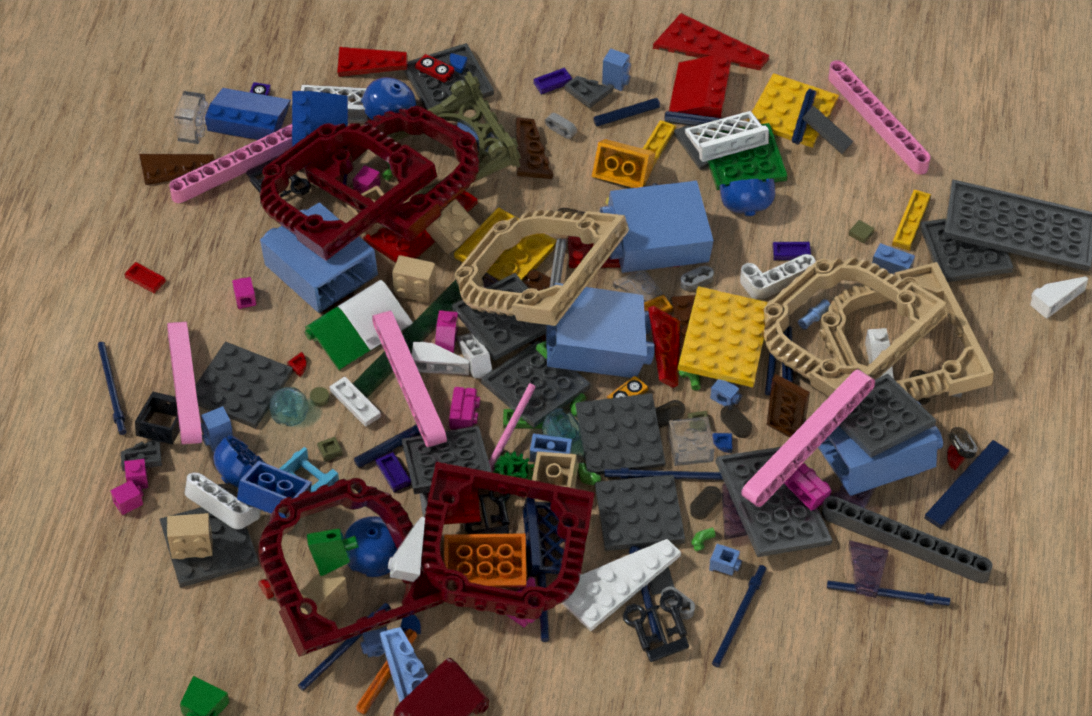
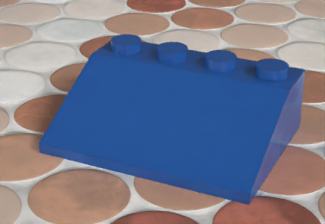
(314, 109)
(246, 114)

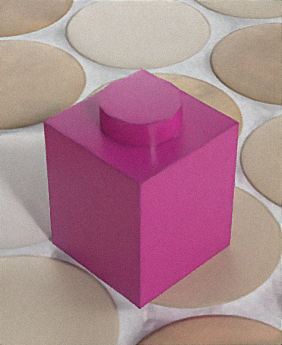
(366, 179)
(244, 292)
(137, 472)
(127, 497)

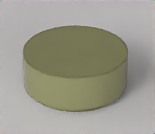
(319, 396)

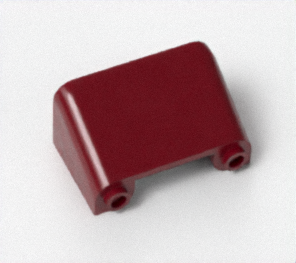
(444, 693)

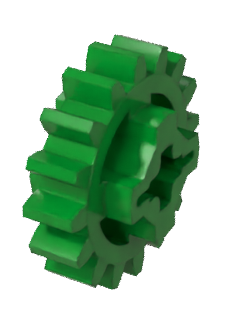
(511, 463)

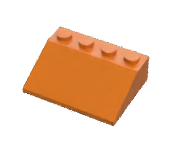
(488, 558)

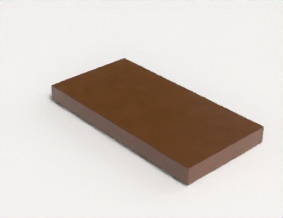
(787, 406)

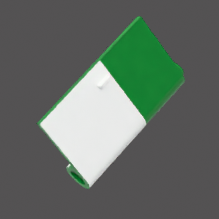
(349, 328)

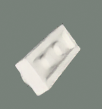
(355, 401)

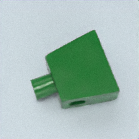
(330, 549)
(203, 699)

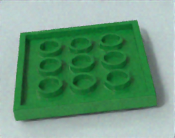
(754, 163)

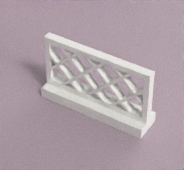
(355, 110)
(728, 143)

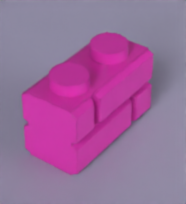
(463, 408)
(808, 487)

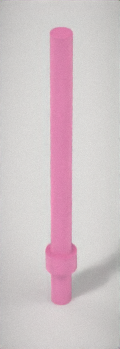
(511, 425)

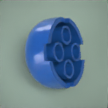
(387, 95)
(748, 196)
(233, 459)
(374, 546)

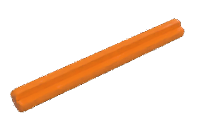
(379, 681)

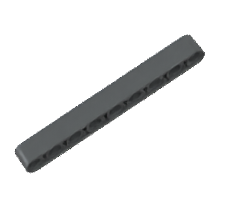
(913, 546)

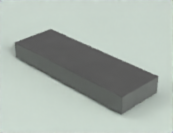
(827, 129)
(689, 147)

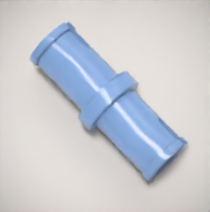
(814, 314)

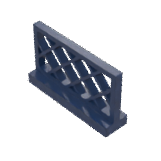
(533, 542)

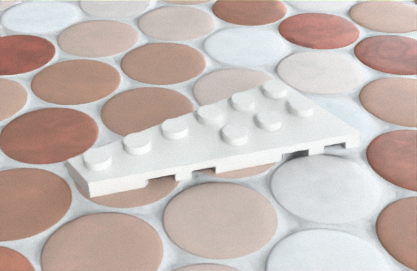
(613, 584)

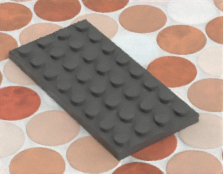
(1019, 225)

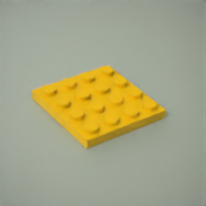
(782, 104)
(519, 259)

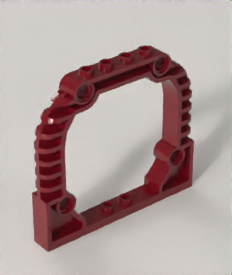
(423, 209)
(330, 237)
(570, 506)
(311, 630)

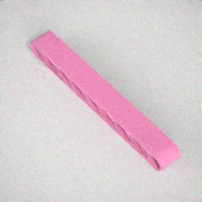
(879, 117)
(231, 165)
(409, 379)
(184, 383)
(808, 438)

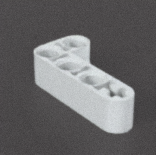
(773, 281)
(220, 502)

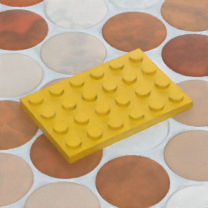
(724, 337)

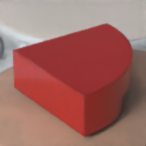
(298, 364)
(954, 458)
(266, 588)

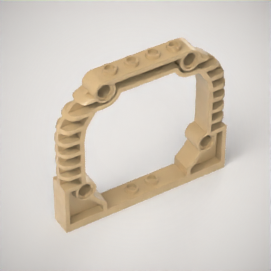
(912, 301)
(551, 303)
(955, 377)

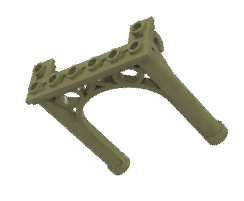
(468, 96)

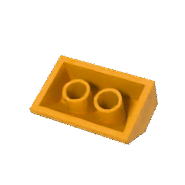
(622, 163)

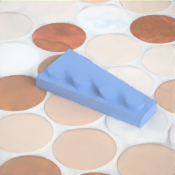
(403, 663)

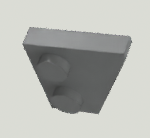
(588, 91)
(149, 452)

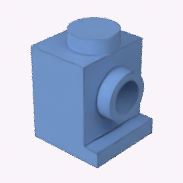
(725, 393)
(725, 560)
(372, 643)

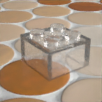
(190, 117)
(691, 441)

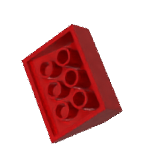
(701, 86)

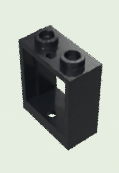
(158, 403)

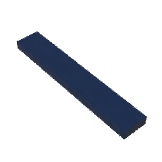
(966, 484)

